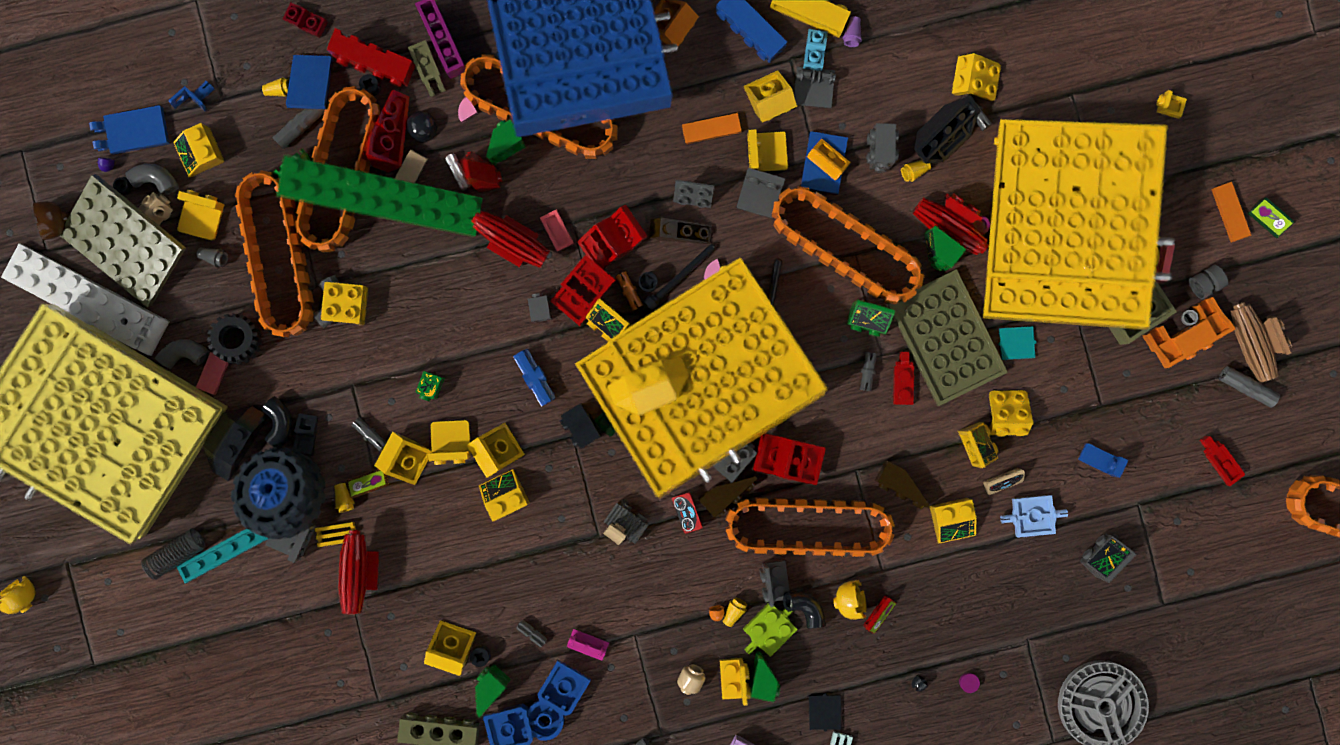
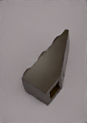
(679, 231)
(898, 480)
(722, 495)

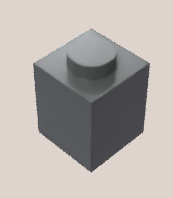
(539, 308)

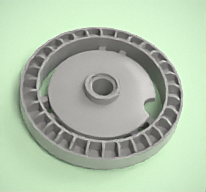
(1098, 690)

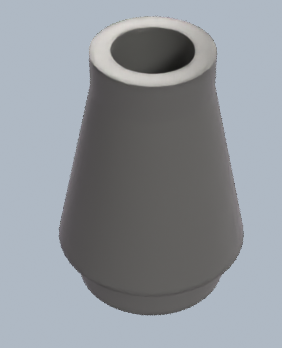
(216, 257)

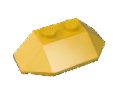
(650, 386)

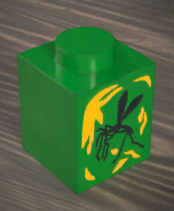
(429, 386)

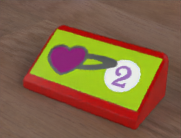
(879, 614)

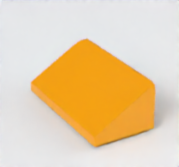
(828, 159)

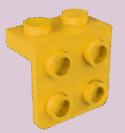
(976, 76)
(200, 215)
(1010, 413)
(450, 442)

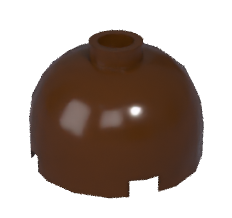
(50, 219)

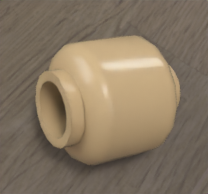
(691, 679)

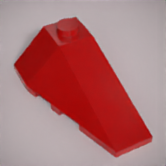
(388, 134)
(481, 173)

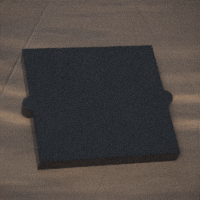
(824, 712)

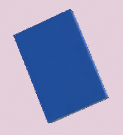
(309, 82)
(815, 177)

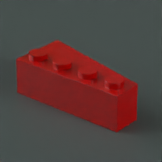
(370, 58)

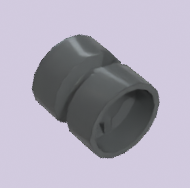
(1211, 279)

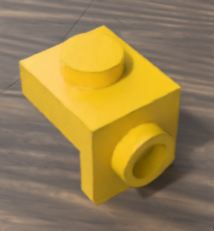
(1171, 104)

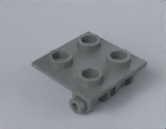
(814, 87)
(693, 194)

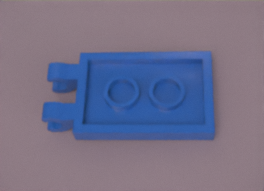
(132, 130)

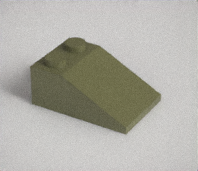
(1160, 310)

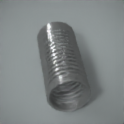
(155, 564)

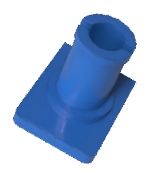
(197, 96)

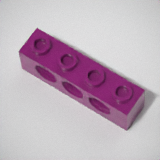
(441, 37)

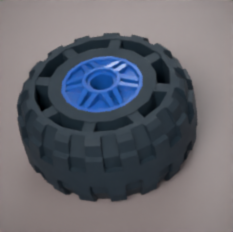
(278, 493)

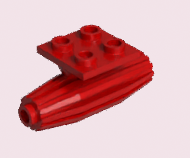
(954, 221)
(510, 239)
(356, 572)

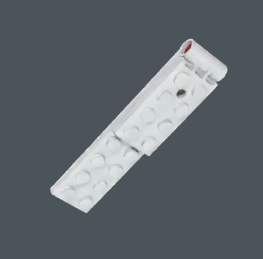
(85, 299)

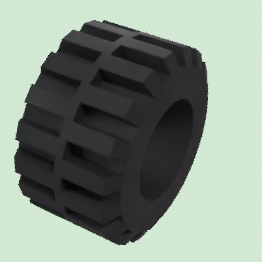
(223, 328)

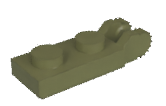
(426, 66)

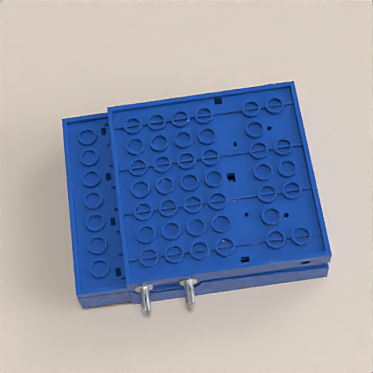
(579, 61)

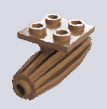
(1259, 340)

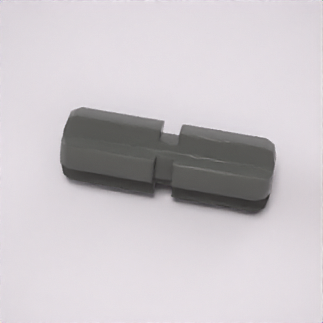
(535, 636)

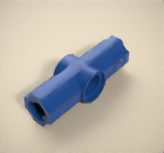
(534, 377)

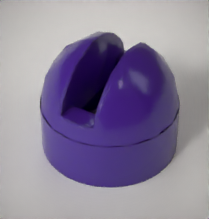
(105, 164)

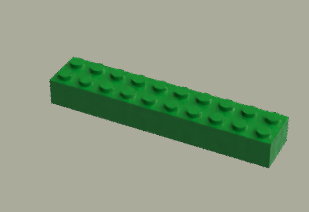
(378, 196)

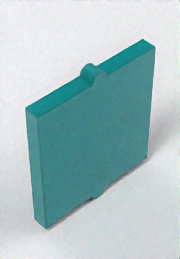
(1017, 343)

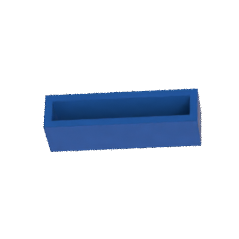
(752, 27)

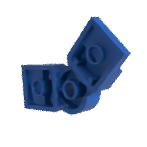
(555, 699)

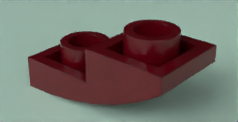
(305, 20)

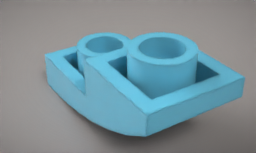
(815, 49)

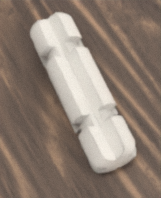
(457, 171)

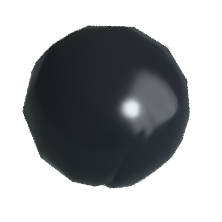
(421, 126)

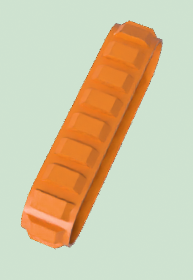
(488, 61)
(321, 154)
(865, 231)
(254, 265)
(1296, 500)
(817, 549)

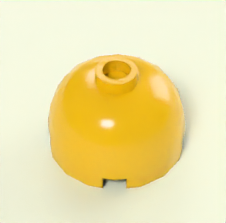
(17, 596)
(850, 600)

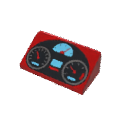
(687, 512)

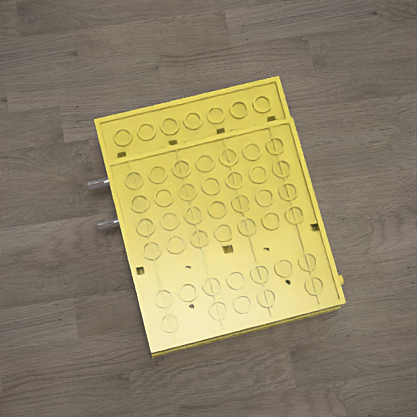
(74, 395)

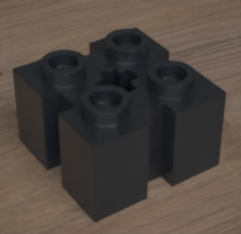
(580, 425)

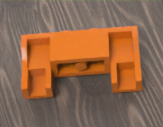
(1201, 335)

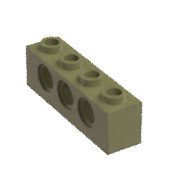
(409, 734)

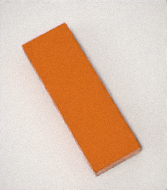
(711, 128)
(1231, 212)

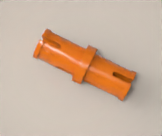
(629, 290)

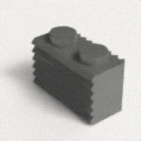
(633, 523)

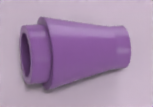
(852, 35)

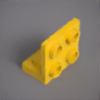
(767, 151)
(344, 303)
(733, 679)

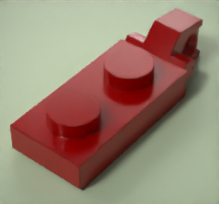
(903, 381)
(1222, 460)

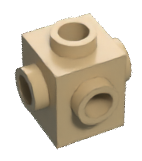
(156, 208)

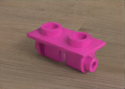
(587, 644)

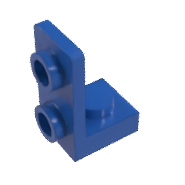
(1103, 461)

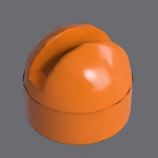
(716, 612)

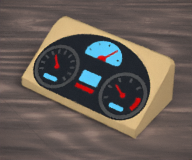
(1004, 481)

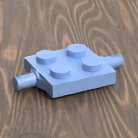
(1034, 516)

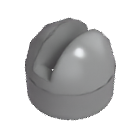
(1192, 315)

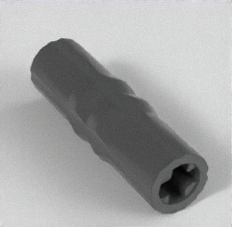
(297, 126)
(1249, 386)

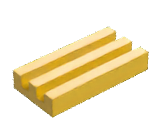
(320, 537)

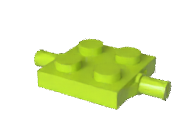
(769, 630)

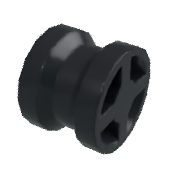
(373, 87)
(482, 652)

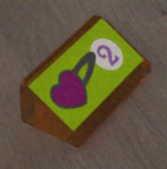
(367, 483)

